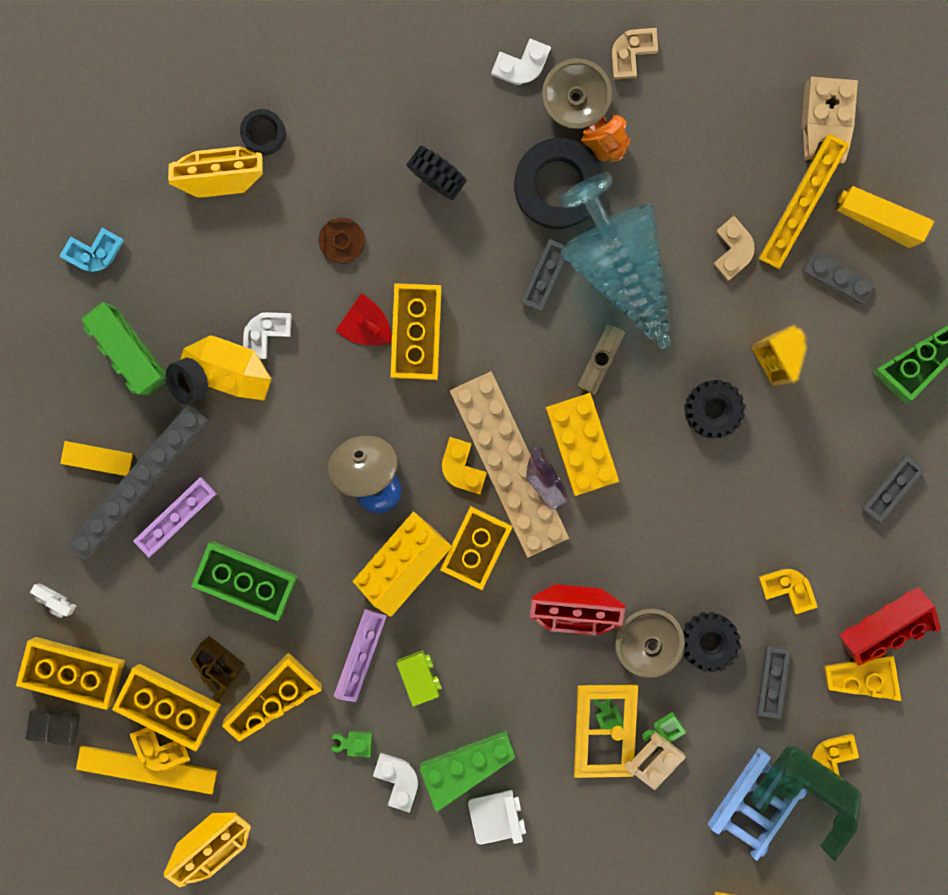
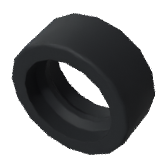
(256, 115)
(178, 385)

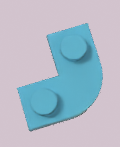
(95, 257)

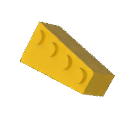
(276, 693)

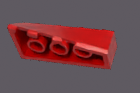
(891, 627)

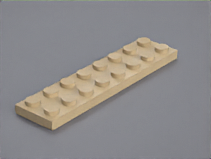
(507, 462)

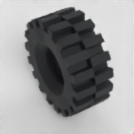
(436, 172)
(732, 409)
(726, 648)

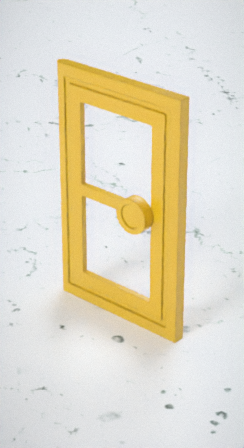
(626, 734)

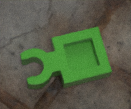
(608, 715)
(667, 727)
(357, 743)

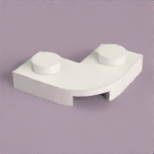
(523, 70)
(266, 325)
(53, 600)
(403, 777)

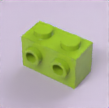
(419, 677)

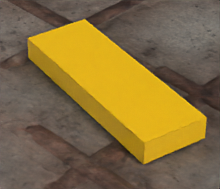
(97, 458)

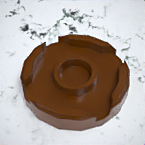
(341, 240)

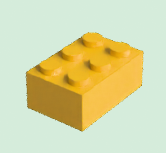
(476, 547)

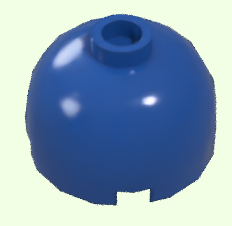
(383, 500)

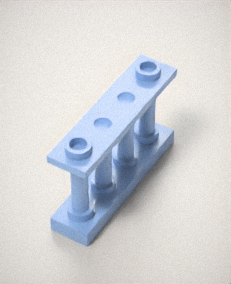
(734, 802)

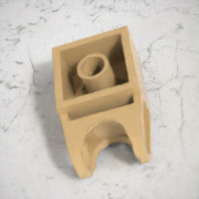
(820, 119)

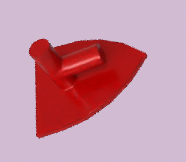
(365, 323)

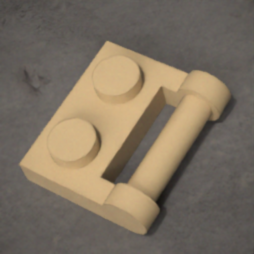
(659, 765)

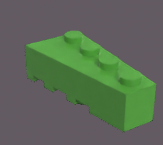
(916, 367)
(465, 767)

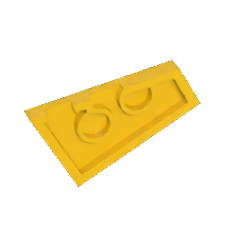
(874, 678)

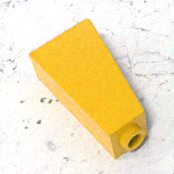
(884, 217)

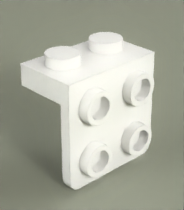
(496, 817)

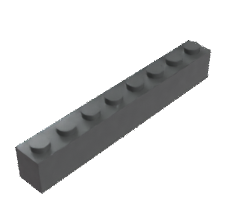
(138, 482)

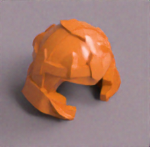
(608, 140)

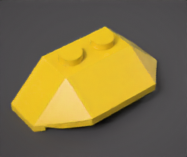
(216, 171)
(230, 367)
(207, 848)

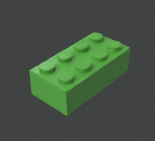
(125, 349)
(244, 581)

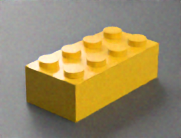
(416, 331)
(581, 444)
(401, 564)
(70, 673)
(166, 707)

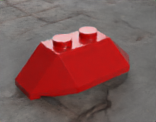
(577, 610)

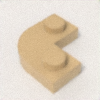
(627, 46)
(740, 246)

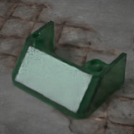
(799, 771)

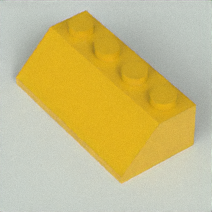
(781, 355)

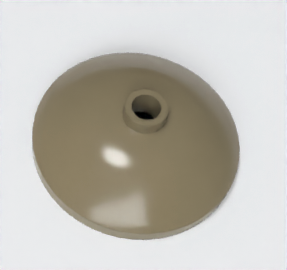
(579, 78)
(366, 474)
(641, 632)

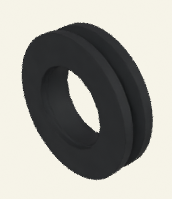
(524, 184)

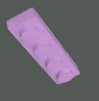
(175, 517)
(360, 655)

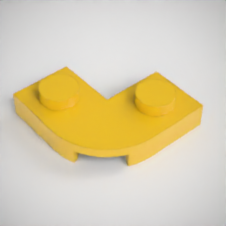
(455, 470)
(792, 583)
(836, 751)
(158, 757)

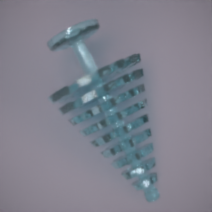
(621, 257)

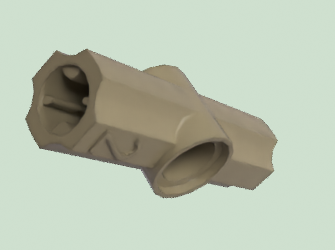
(608, 346)

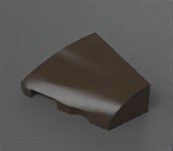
(216, 666)

